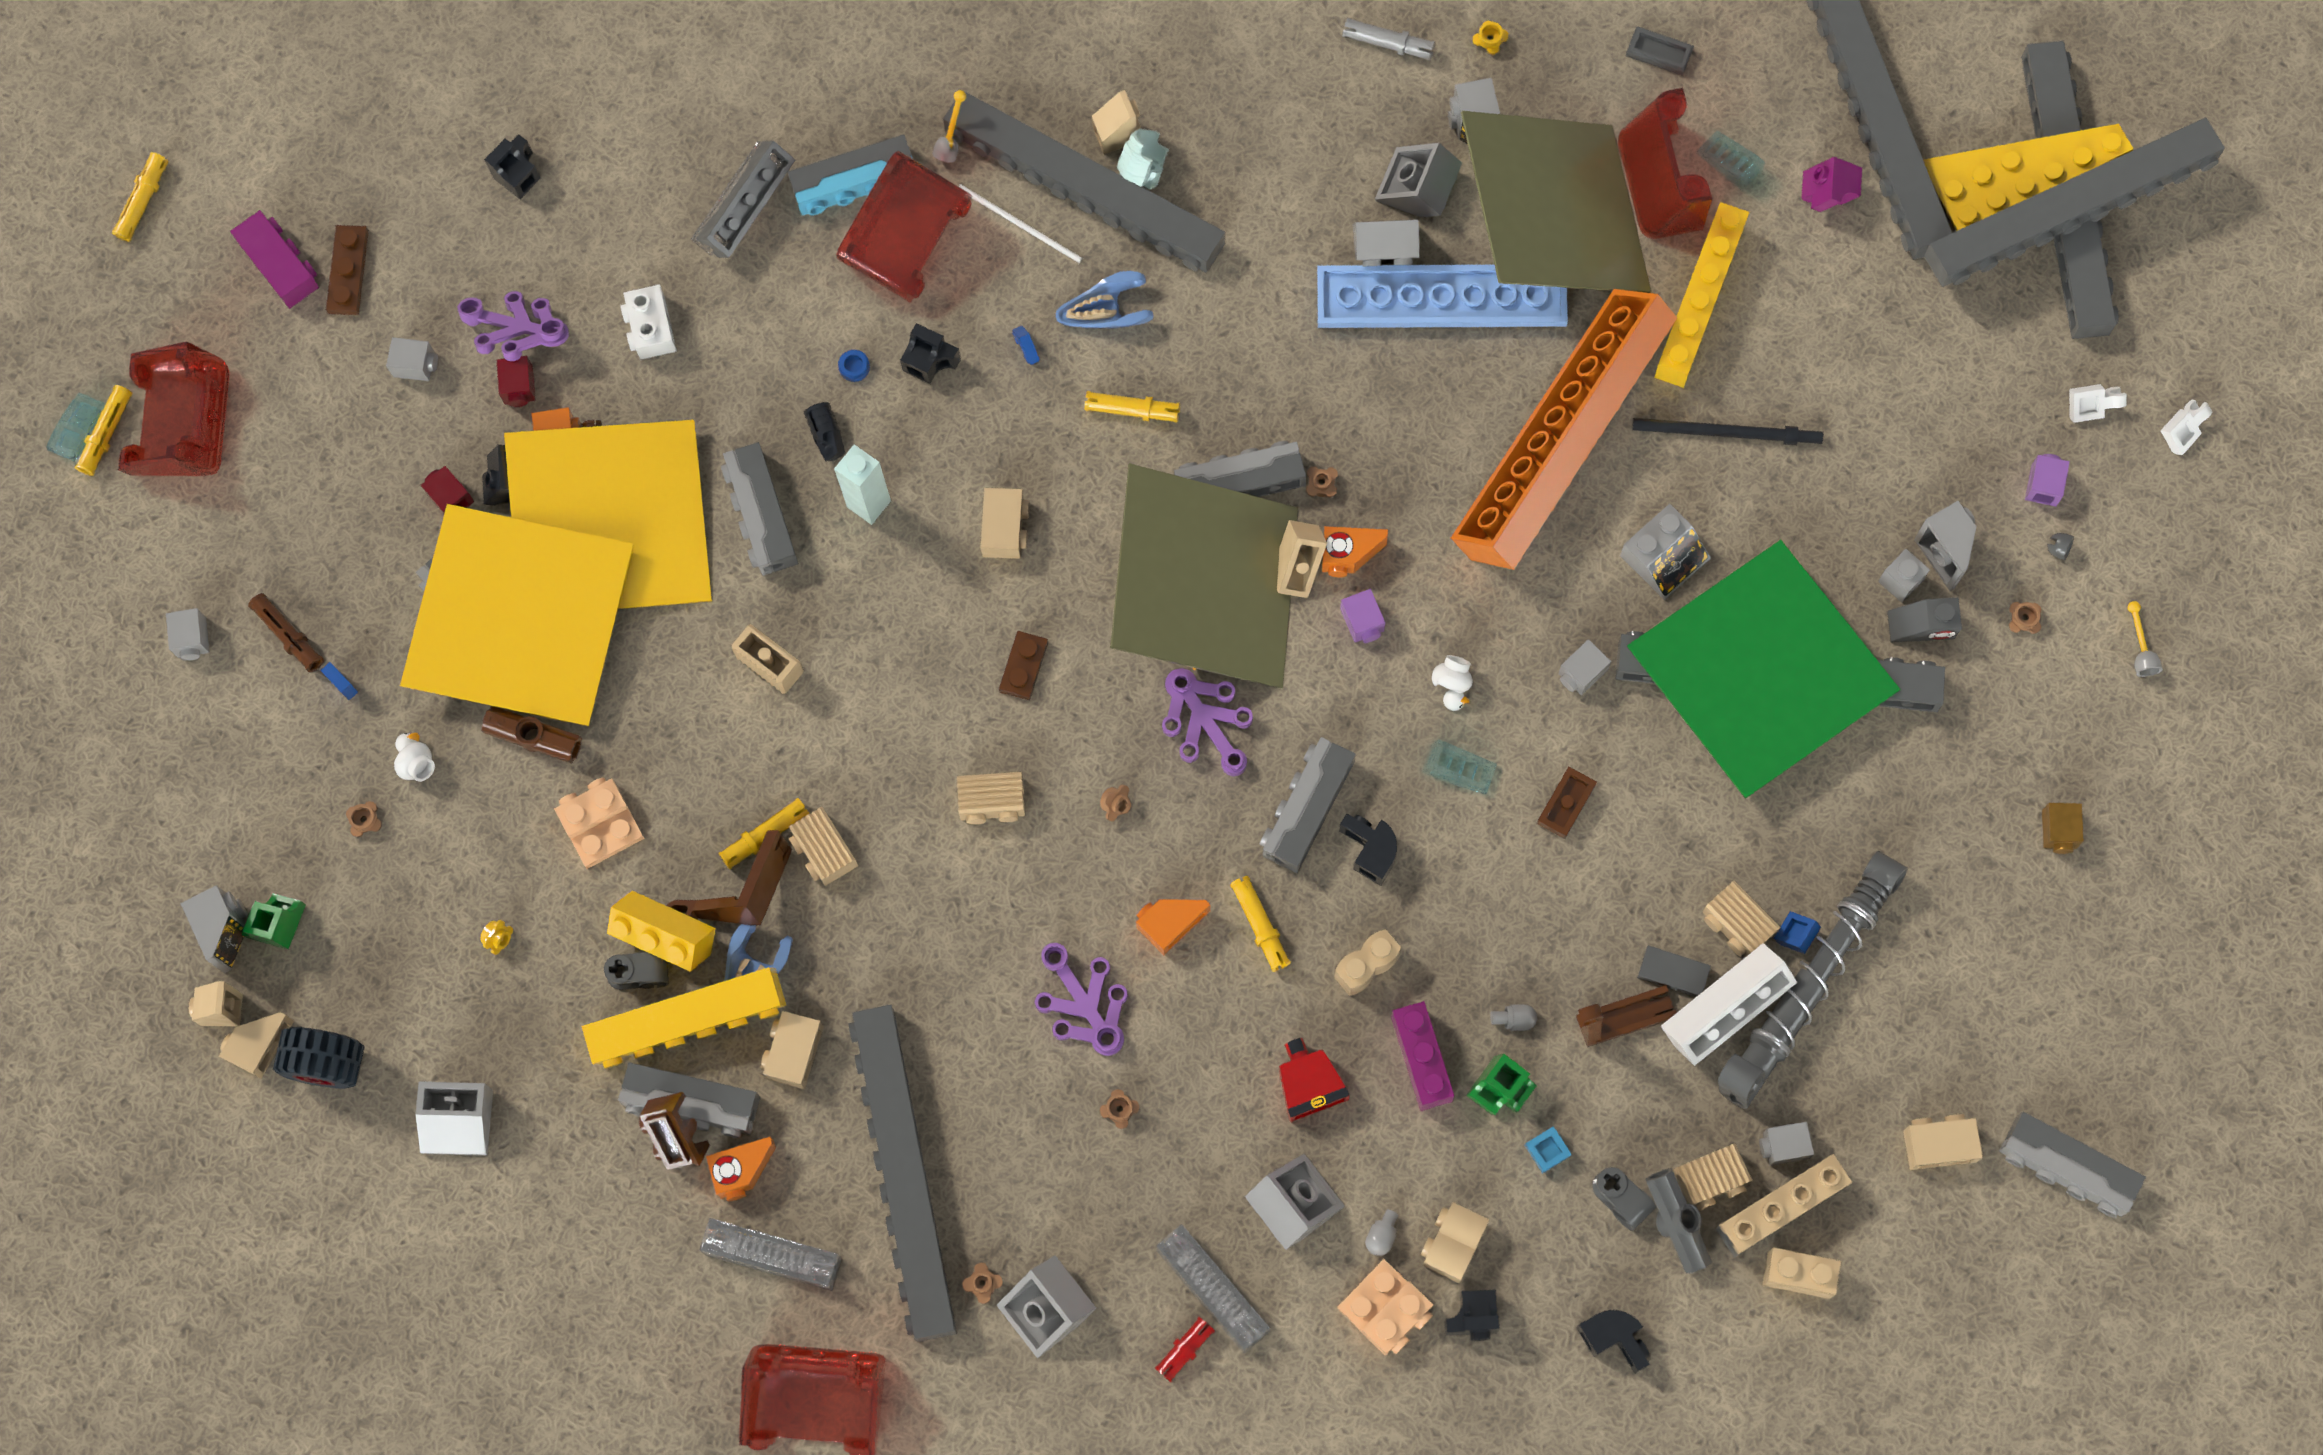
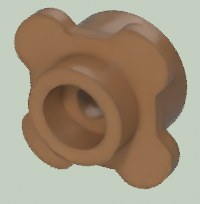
(1315, 488)
(2031, 610)
(1115, 802)
(366, 810)
(1119, 1099)
(982, 1292)

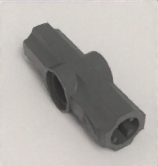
(1678, 1220)

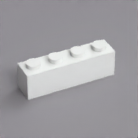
(1729, 1004)

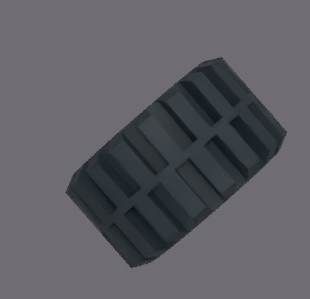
(318, 1057)

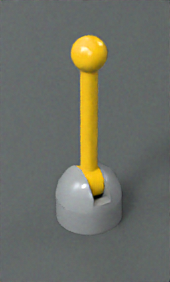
(947, 147)
(2147, 662)

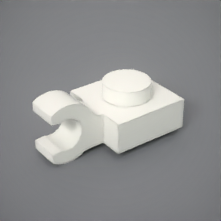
(2091, 401)
(2183, 427)

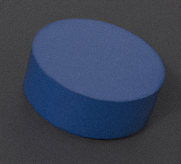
(854, 365)

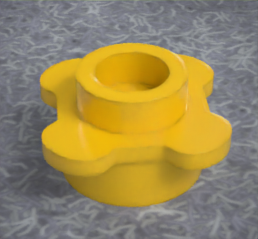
(1490, 29)
(496, 936)

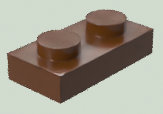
(1023, 665)
(1566, 802)

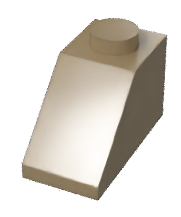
(1299, 558)
(216, 1005)
(255, 1043)

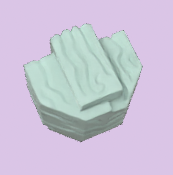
(1143, 158)

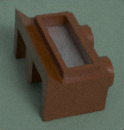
(670, 1134)

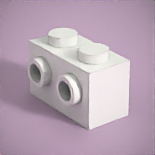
(648, 321)

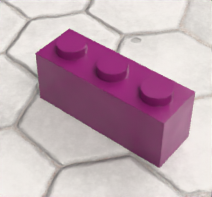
(276, 258)
(1422, 1056)

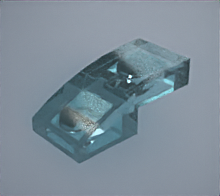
(74, 426)

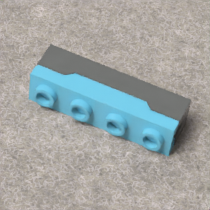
(843, 176)

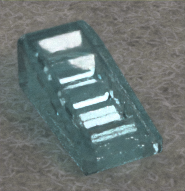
(1732, 173)
(1456, 777)

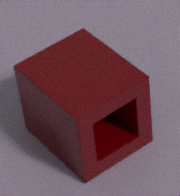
(516, 381)
(445, 489)

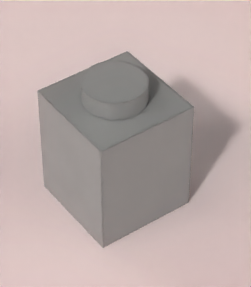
(411, 359)
(1904, 575)
(187, 634)
(1584, 668)
(1786, 1144)

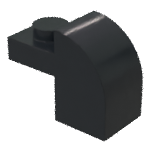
(1379, 847)
(1615, 1328)

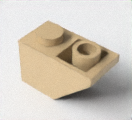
(1116, 122)

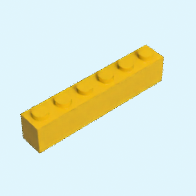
(1701, 294)
(684, 1016)

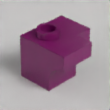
(1831, 183)

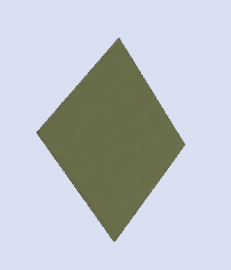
(1555, 203)
(1201, 577)

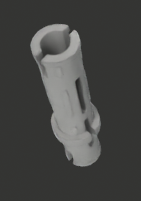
(1389, 39)

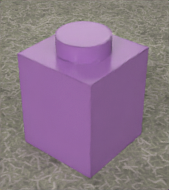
(2047, 479)
(1363, 616)

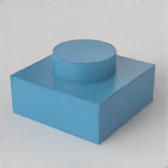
(1548, 1149)

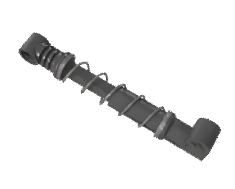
(1745, 1075)

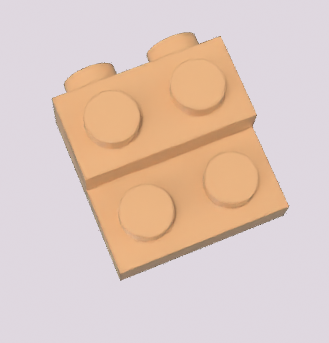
(598, 822)
(1386, 1308)

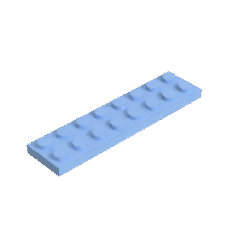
(1432, 298)

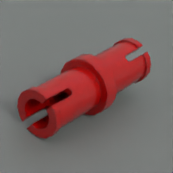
(1184, 1349)

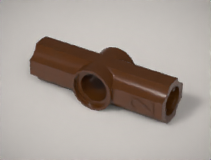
(514, 727)

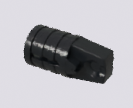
(825, 430)

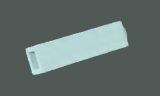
(862, 484)

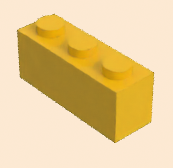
(661, 931)

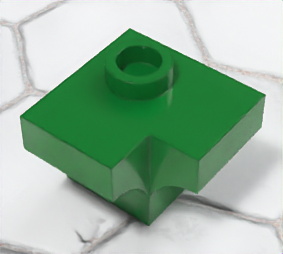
(274, 921)
(1502, 1084)

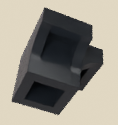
(512, 166)
(928, 354)
(496, 478)
(1476, 1316)

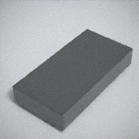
(1659, 50)
(1674, 971)

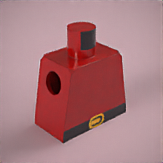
(1309, 1081)

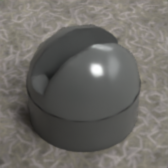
(2063, 545)

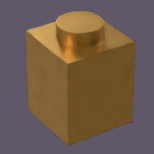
(2062, 827)

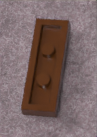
(347, 270)

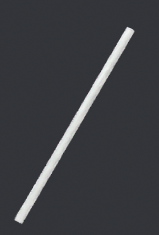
(1022, 225)

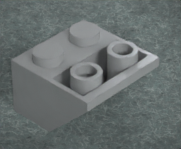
(453, 1118)

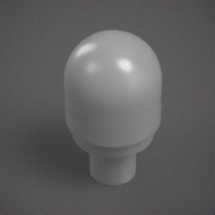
(1515, 1017)
(1382, 1234)

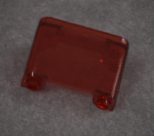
(1660, 196)
(902, 225)
(180, 413)
(811, 1397)

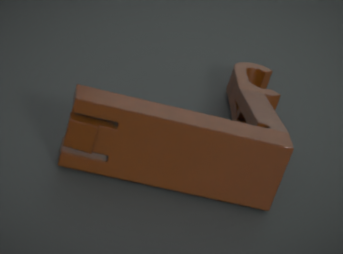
(756, 893)
(1624, 1016)

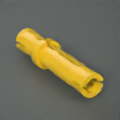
(143, 190)
(1129, 406)
(98, 440)
(752, 841)
(1265, 934)

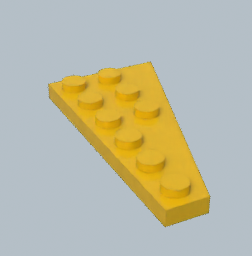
(1997, 177)

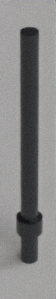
(1789, 435)

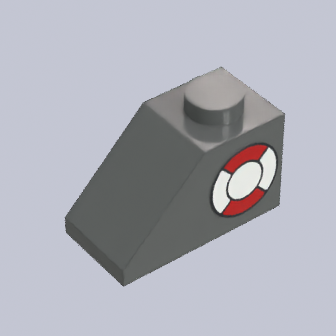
(1925, 620)

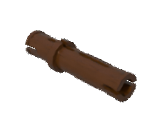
(308, 657)

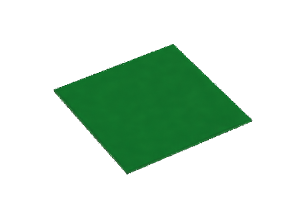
(1763, 668)

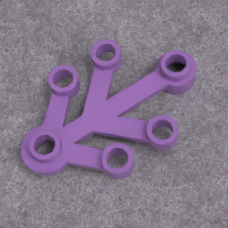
(549, 333)
(1204, 716)
(1085, 1004)

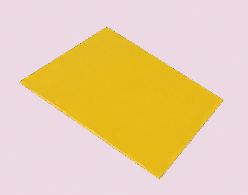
(624, 486)
(517, 615)

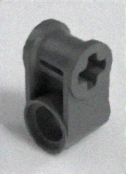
(641, 971)
(1626, 1200)

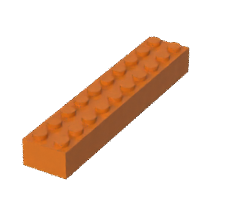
(1564, 428)

